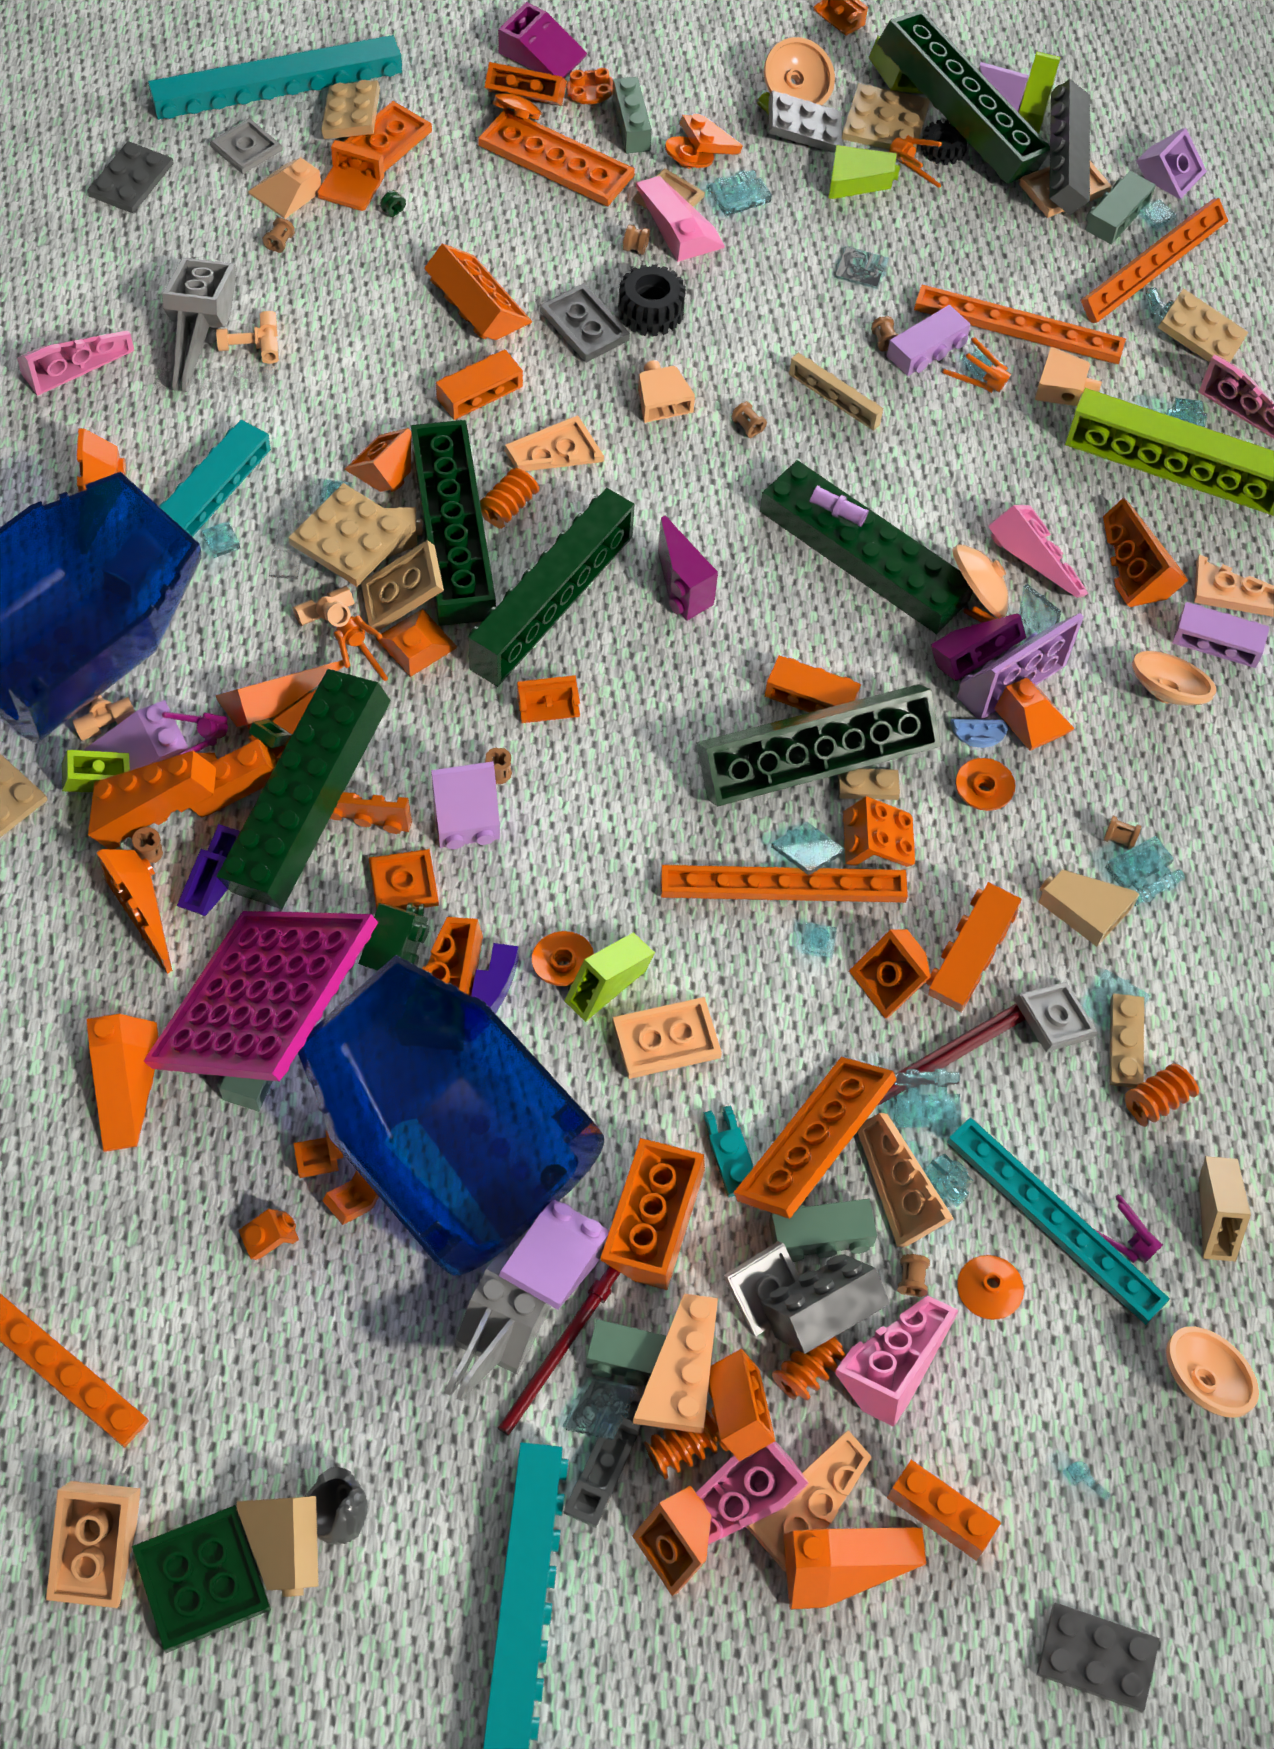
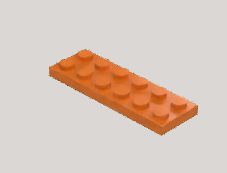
(556, 157)
(815, 1137)

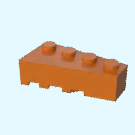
(148, 796)
(974, 946)
(456, 953)

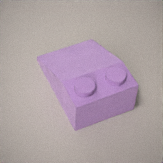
(144, 736)
(465, 805)
(556, 1254)

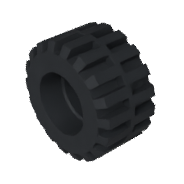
(646, 314)

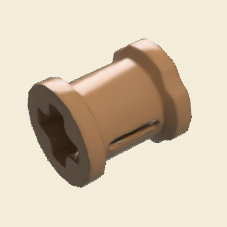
(278, 235)
(885, 333)
(759, 421)
(502, 763)
(1122, 833)
(148, 837)
(913, 1275)

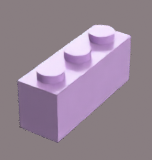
(928, 340)
(1221, 635)

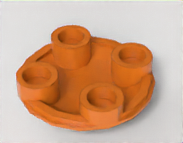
(590, 86)
(522, 106)

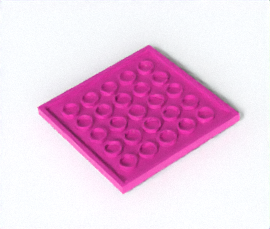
(261, 994)

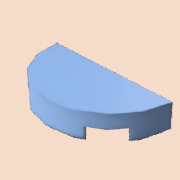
(979, 732)

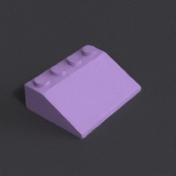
(1036, 659)

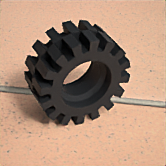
(945, 152)

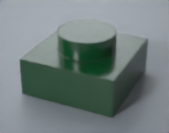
(269, 733)

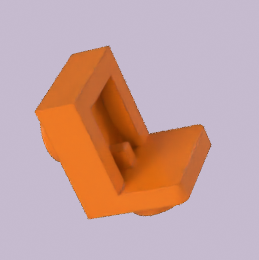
(316, 1156)
(351, 1199)
(268, 1232)

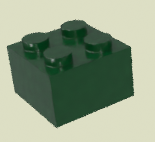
(395, 934)

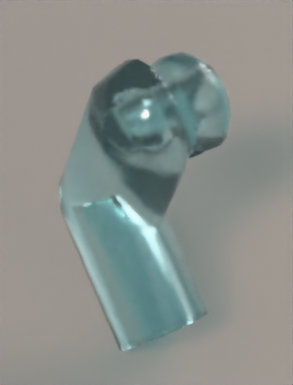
(1155, 303)

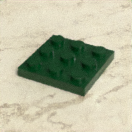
(200, 1578)

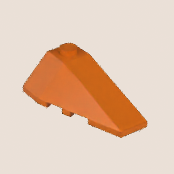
(97, 458)
(1143, 563)
(272, 696)
(134, 889)
(840, 1563)

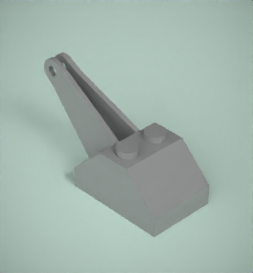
(197, 295)
(496, 1327)

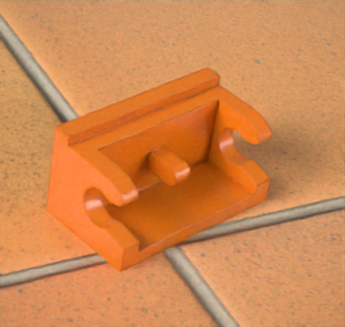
(843, 14)
(548, 699)

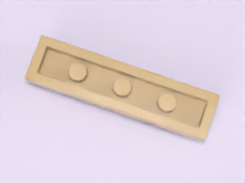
(836, 391)

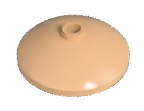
(805, 64)
(983, 578)
(1173, 679)
(1212, 1372)

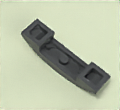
(603, 1471)

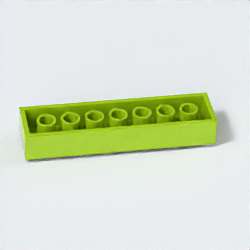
(1174, 450)

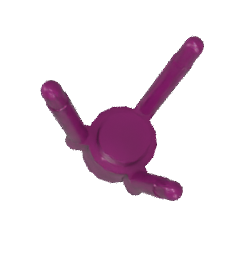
(208, 726)
(1143, 1243)

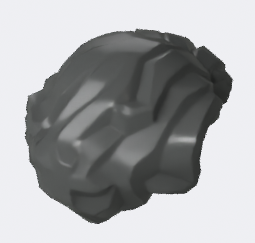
(339, 1506)

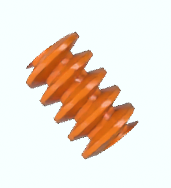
(508, 497)
(1160, 1094)
(805, 1368)
(681, 1446)

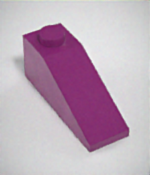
(976, 645)

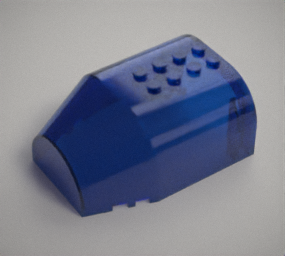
(84, 598)
(445, 1114)

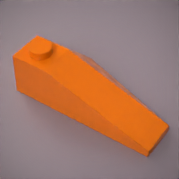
(121, 1076)

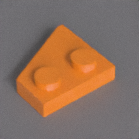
(708, 136)

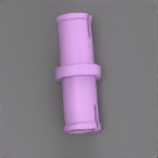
(839, 506)

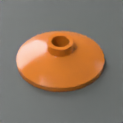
(685, 154)
(989, 774)
(558, 948)
(980, 1297)

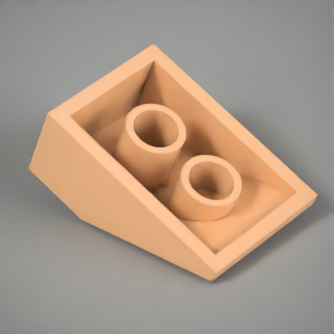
(92, 1543)

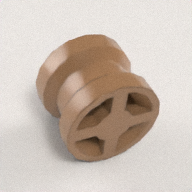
(636, 239)

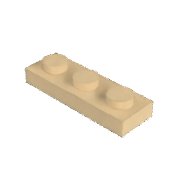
(1126, 1040)

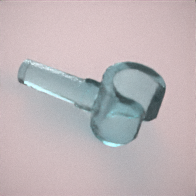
(1080, 1472)

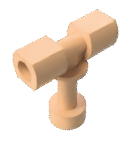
(263, 338)
(330, 607)
(101, 714)

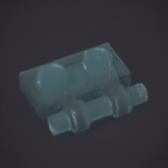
(739, 192)
(1141, 862)
(929, 1109)

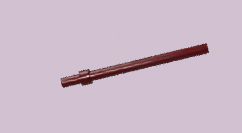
(598, 1294)

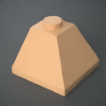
(288, 187)

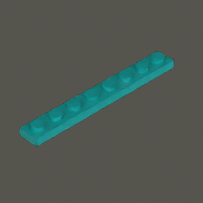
(1058, 1221)

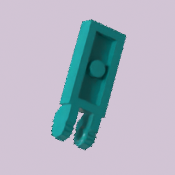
(729, 1150)

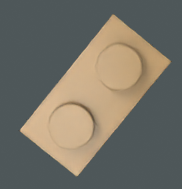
(869, 783)

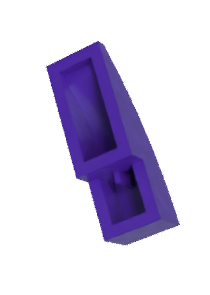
(203, 887)
(494, 984)

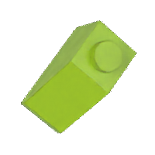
(84, 768)

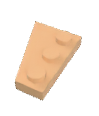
(555, 447)
(1227, 590)

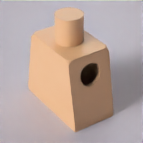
(1064, 379)
(663, 392)

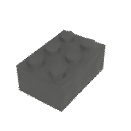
(824, 1302)

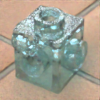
(1189, 411)
(949, 1180)

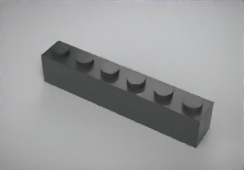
(1069, 147)

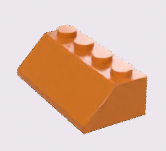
(475, 293)
(654, 1212)

